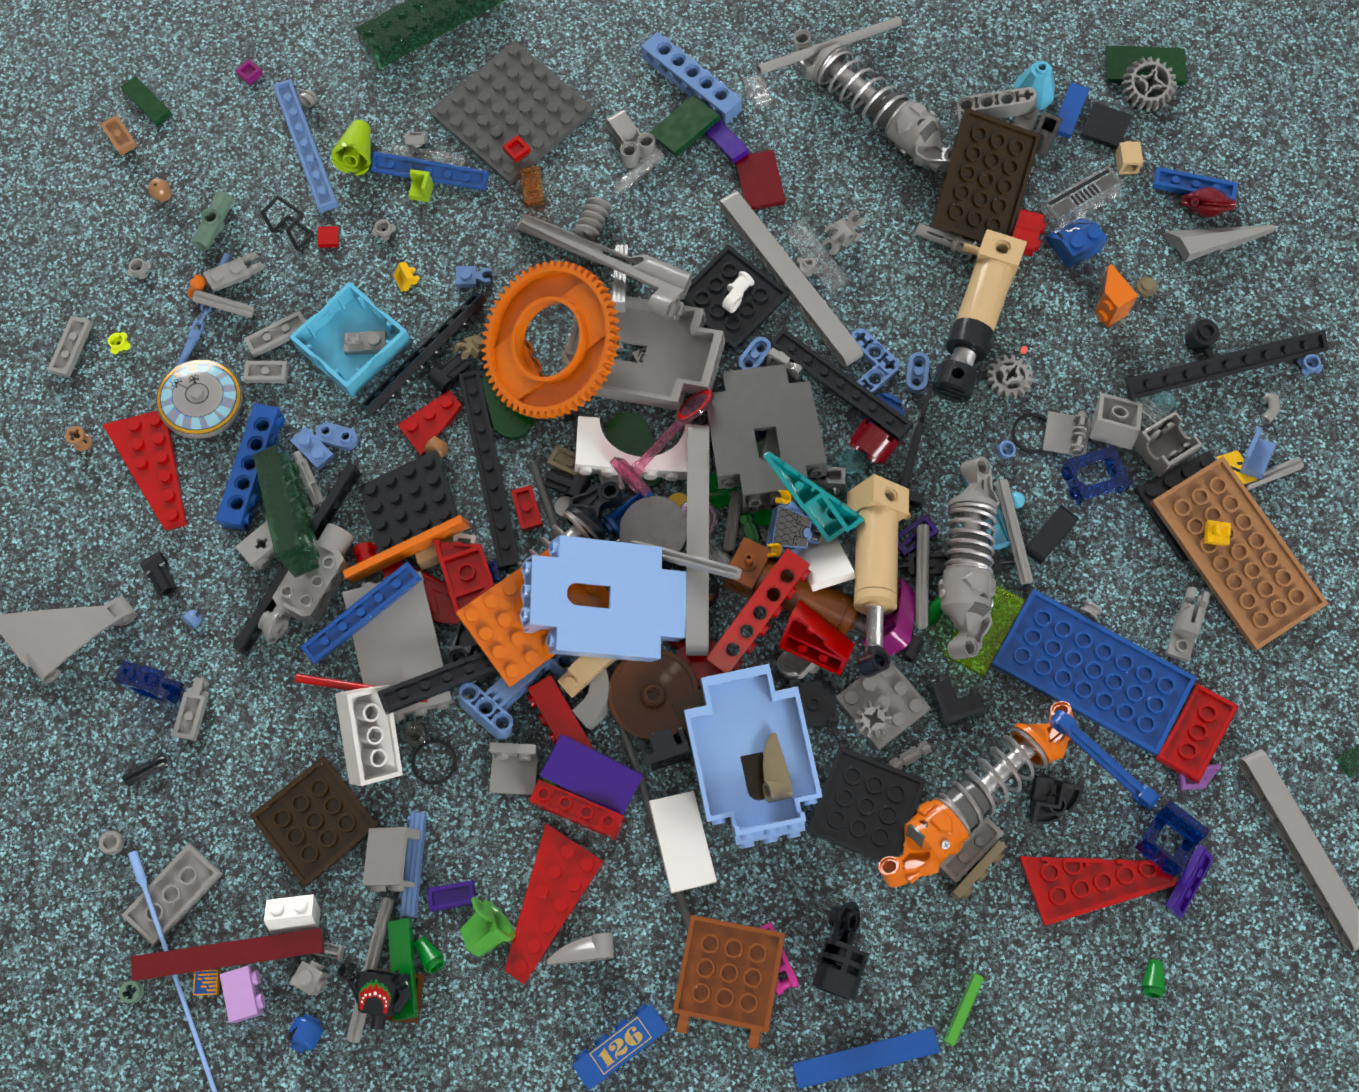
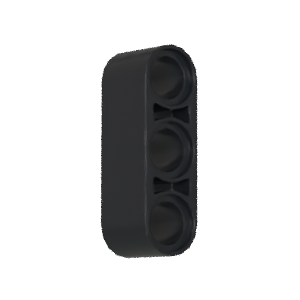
(1051, 534)

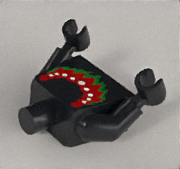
(377, 992)

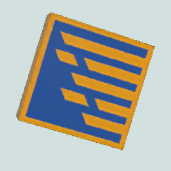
(206, 982)

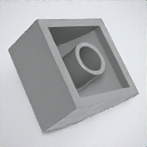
(1116, 421)

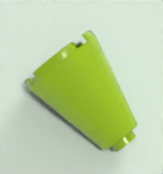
(353, 149)

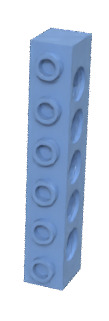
(691, 77)

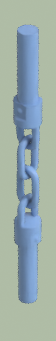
(194, 334)

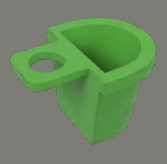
(486, 928)

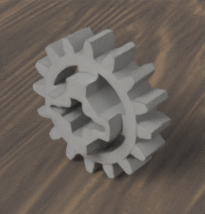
(1003, 369)

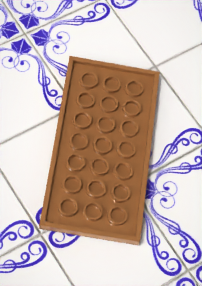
(1255, 574)

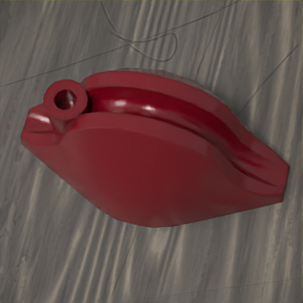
(1208, 202)

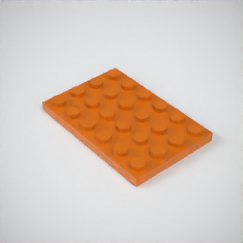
(498, 631)

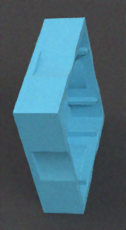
(323, 339)

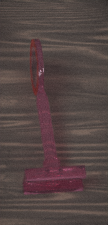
(688, 411)

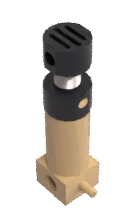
(978, 314)

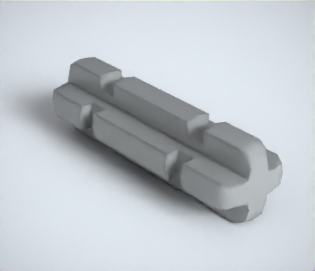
(910, 755)

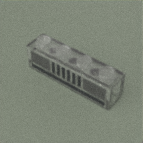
(1081, 197)

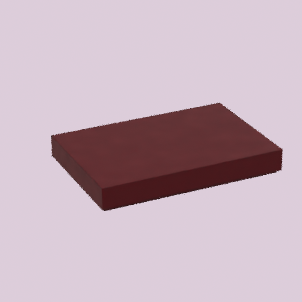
(760, 180)

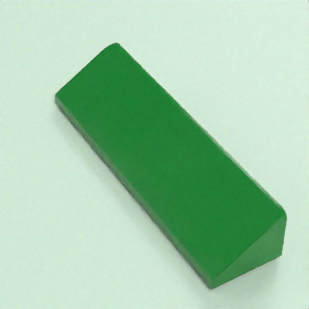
(402, 959)

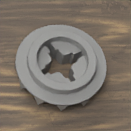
(863, 724)

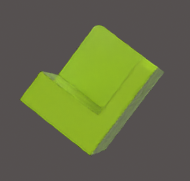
(421, 185)

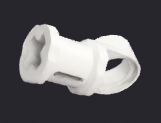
(736, 291)

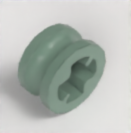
(137, 996)

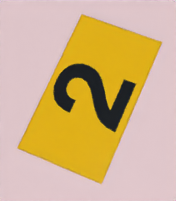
(1235, 461)

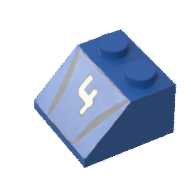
(1077, 241)

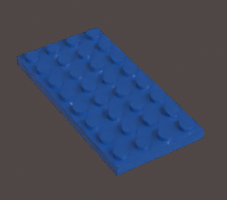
(1094, 672)

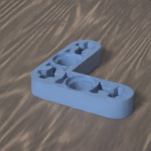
(878, 369)

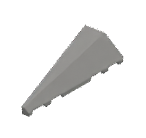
(1200, 242)

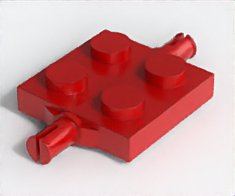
(699, 664)

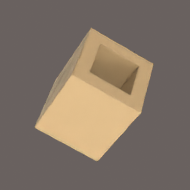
(1129, 157)

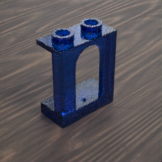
(1119, 478)
(148, 682)
(1182, 823)

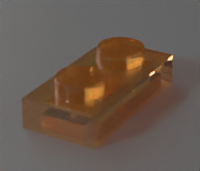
(532, 186)

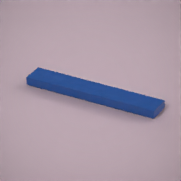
(440, 172)
(360, 613)
(865, 1058)

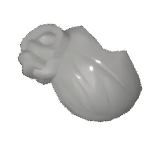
(794, 667)

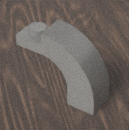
(595, 705)

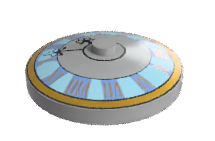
(199, 399)

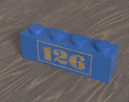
(620, 1046)

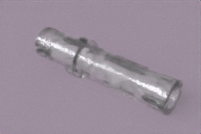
(644, 166)

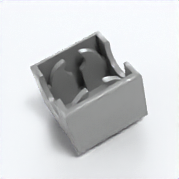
(1166, 445)

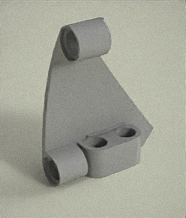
(51, 636)

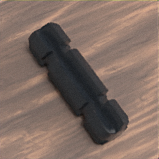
(145, 770)

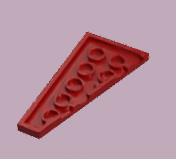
(150, 457)
(1082, 885)
(554, 889)

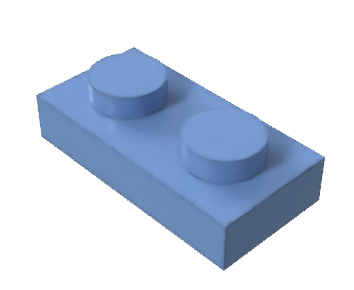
(312, 448)

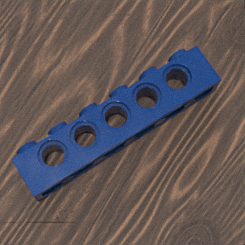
(228, 515)

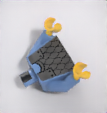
(789, 528)

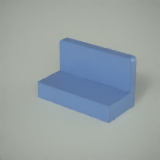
(1257, 456)

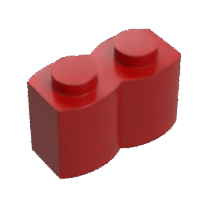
(1028, 228)

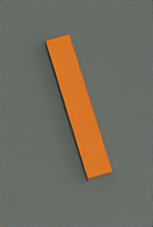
(406, 549)

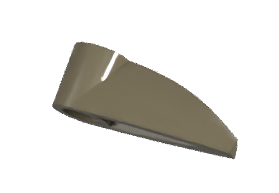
(777, 781)

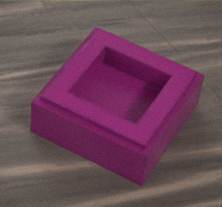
(249, 72)

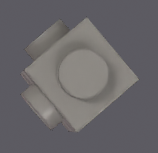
(310, 977)

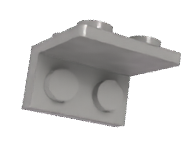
(513, 768)

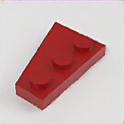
(430, 420)

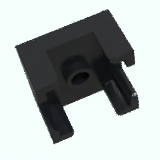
(818, 702)

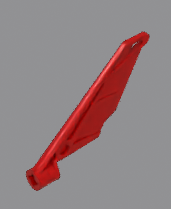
(436, 590)

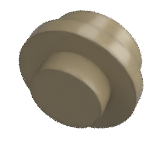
(1146, 287)

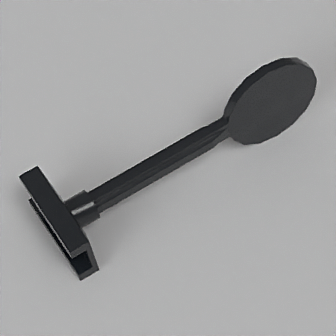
(915, 499)

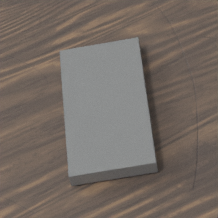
(173, 893)

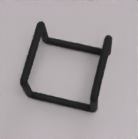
(294, 222)

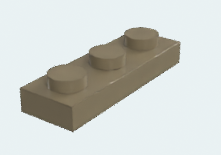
(979, 871)

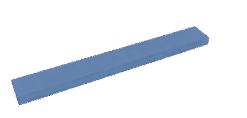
(305, 146)

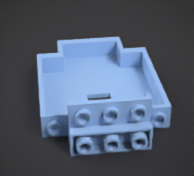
(643, 608)
(737, 723)

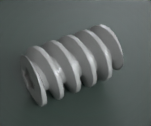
(592, 218)

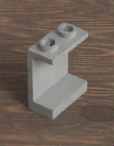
(387, 858)

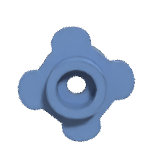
(1313, 360)

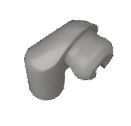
(1273, 407)

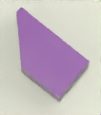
(1187, 784)

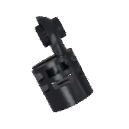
(840, 954)

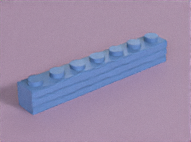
(413, 866)

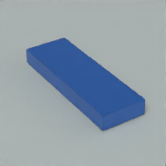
(1071, 108)

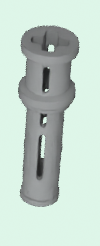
(956, 244)

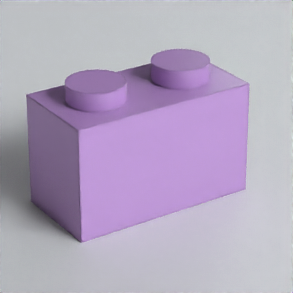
(242, 994)

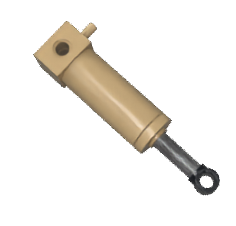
(876, 561)

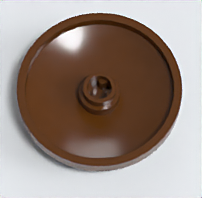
(644, 694)

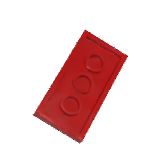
(1197, 733)

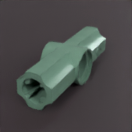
(212, 220)

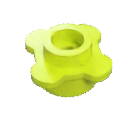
(114, 339)

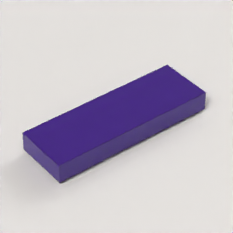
(727, 142)
(1189, 881)

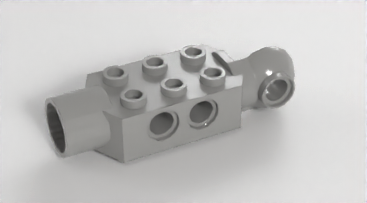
(309, 594)

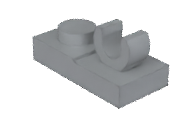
(364, 342)

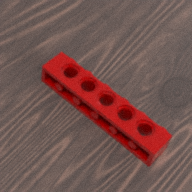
(719, 655)

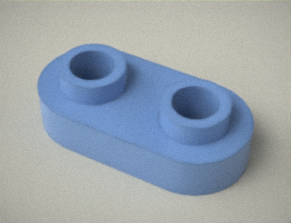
(754, 357)
(917, 374)
(335, 436)

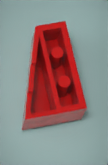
(816, 640)

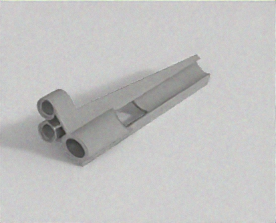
(667, 279)

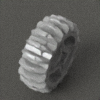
(1164, 87)

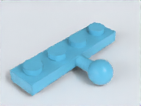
(1001, 535)

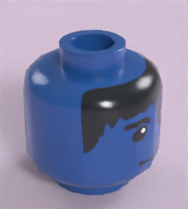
(304, 1033)

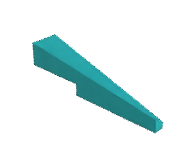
(823, 509)

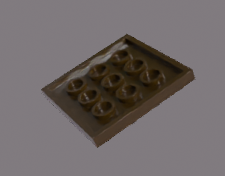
(314, 821)

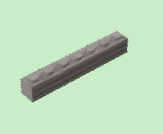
(619, 282)

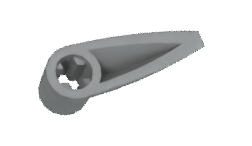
(587, 949)

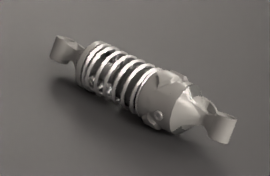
(968, 575)

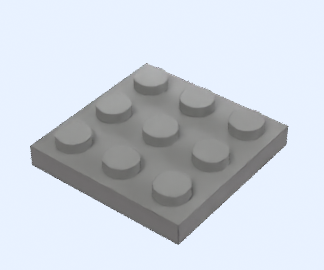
(892, 692)

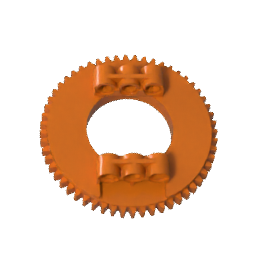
(510, 356)

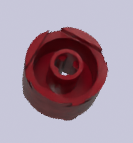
(873, 441)

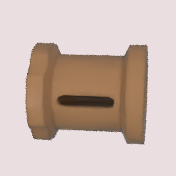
(79, 436)

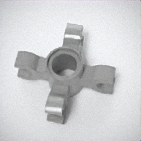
(843, 232)

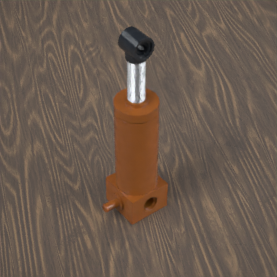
(828, 602)

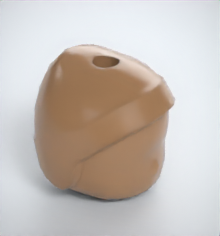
(159, 190)
(436, 444)

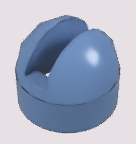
(1010, 450)
(191, 619)

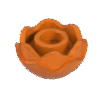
(197, 283)

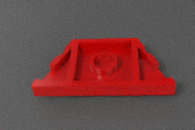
(464, 571)

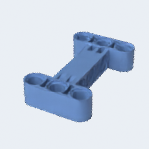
(501, 697)

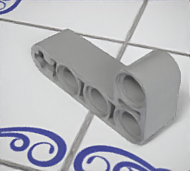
(1020, 100)

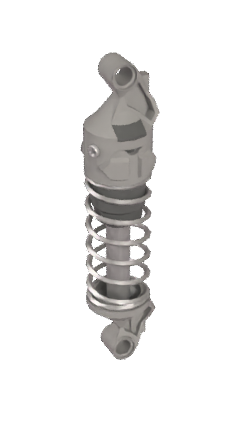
(903, 120)

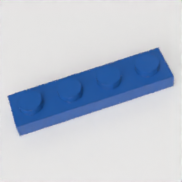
(1186, 182)

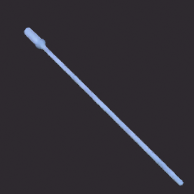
(141, 878)

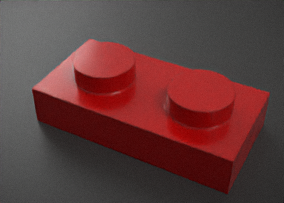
(527, 508)

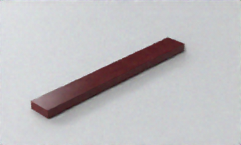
(227, 954)

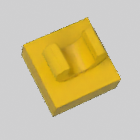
(404, 276)
(1217, 533)

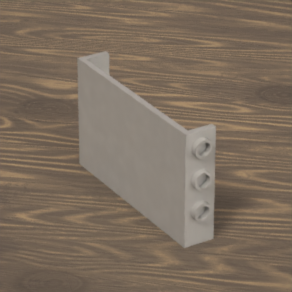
(399, 645)

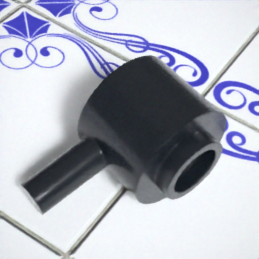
(1202, 337)

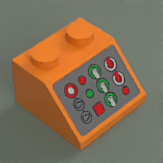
(1114, 297)

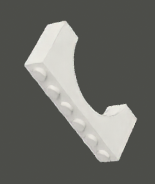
(596, 452)

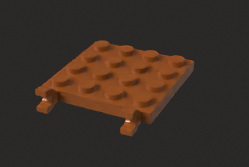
(729, 975)

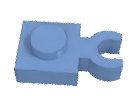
(469, 276)

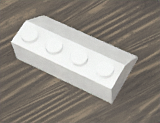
(368, 737)

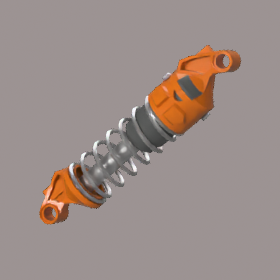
(947, 820)

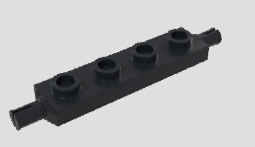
(937, 561)

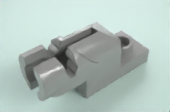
(1187, 625)

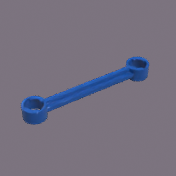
(1067, 726)

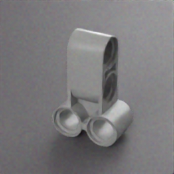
(631, 141)

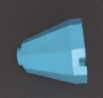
(1040, 78)

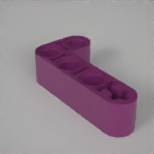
(899, 624)

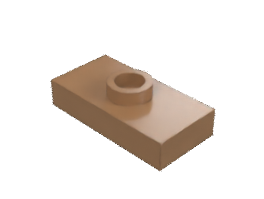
(118, 135)

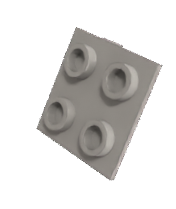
(1067, 433)

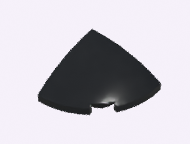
(1052, 798)

